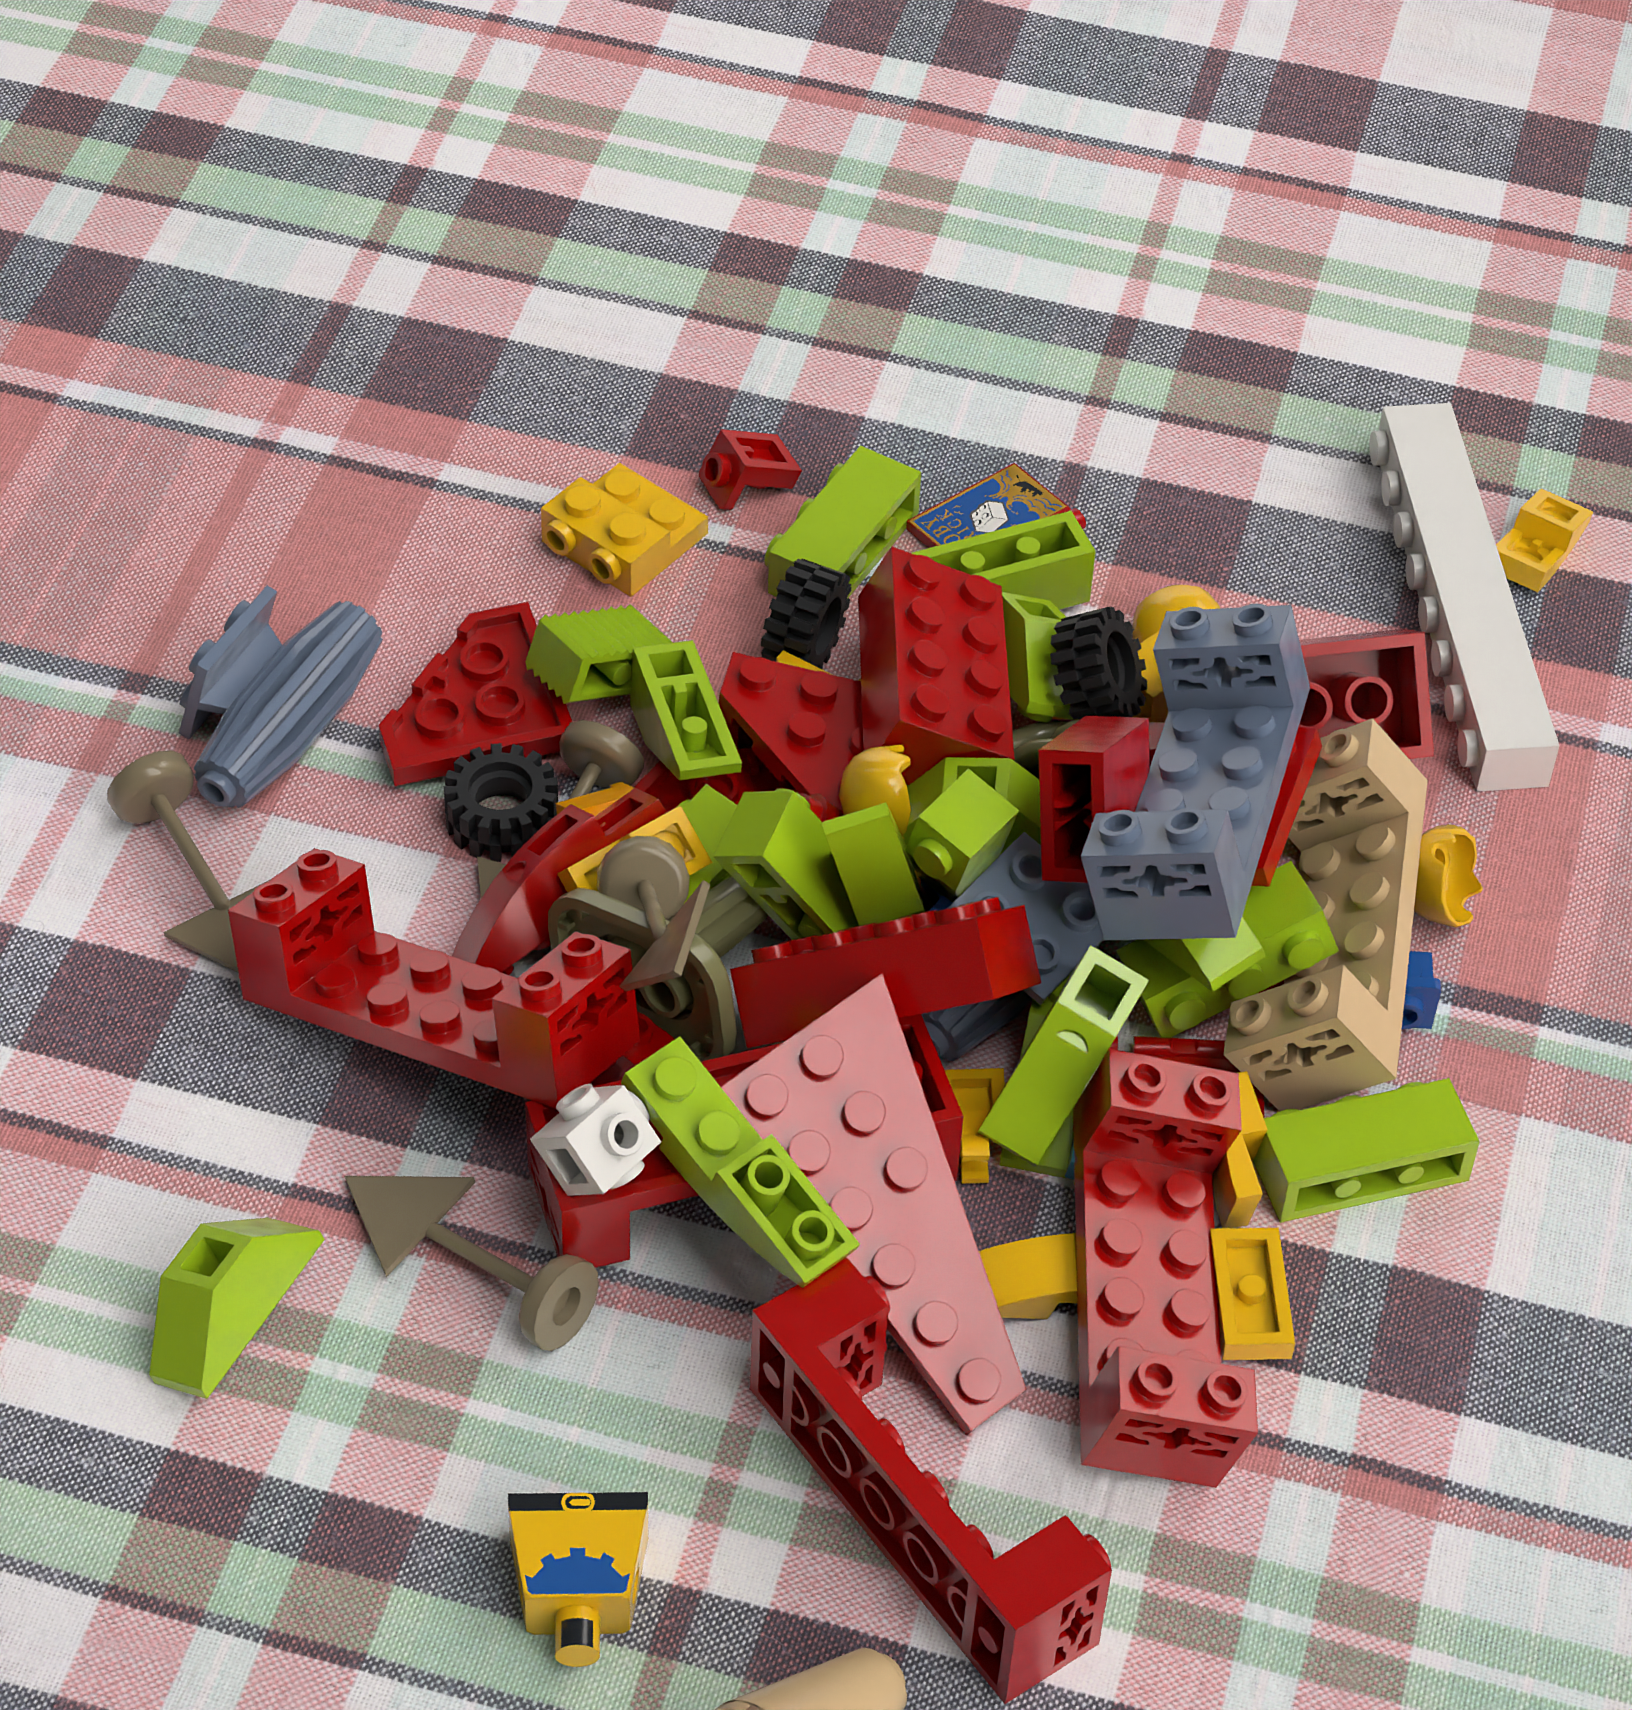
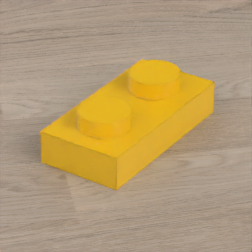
(1252, 1294)

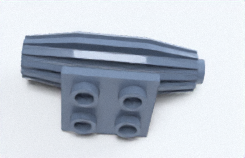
(271, 693)
(1061, 930)

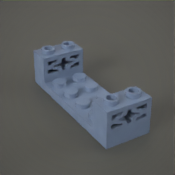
(1212, 787)

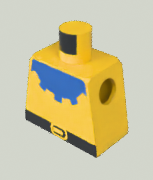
(578, 1566)

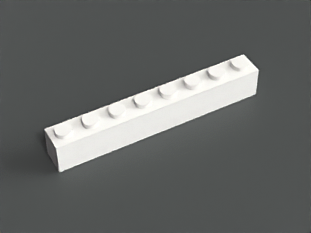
(1464, 599)

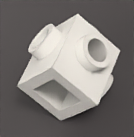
(596, 1139)

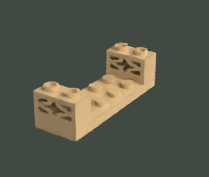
(1360, 857)

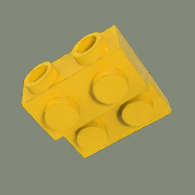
(621, 527)

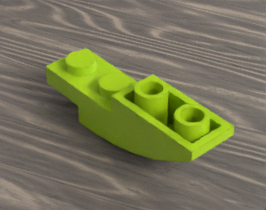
(735, 1170)

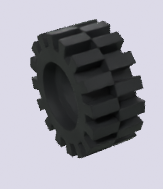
(807, 613)
(1098, 665)
(495, 776)

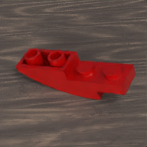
(515, 907)

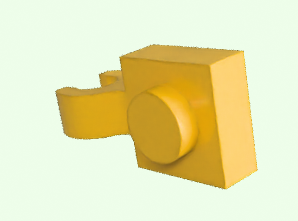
(976, 1093)

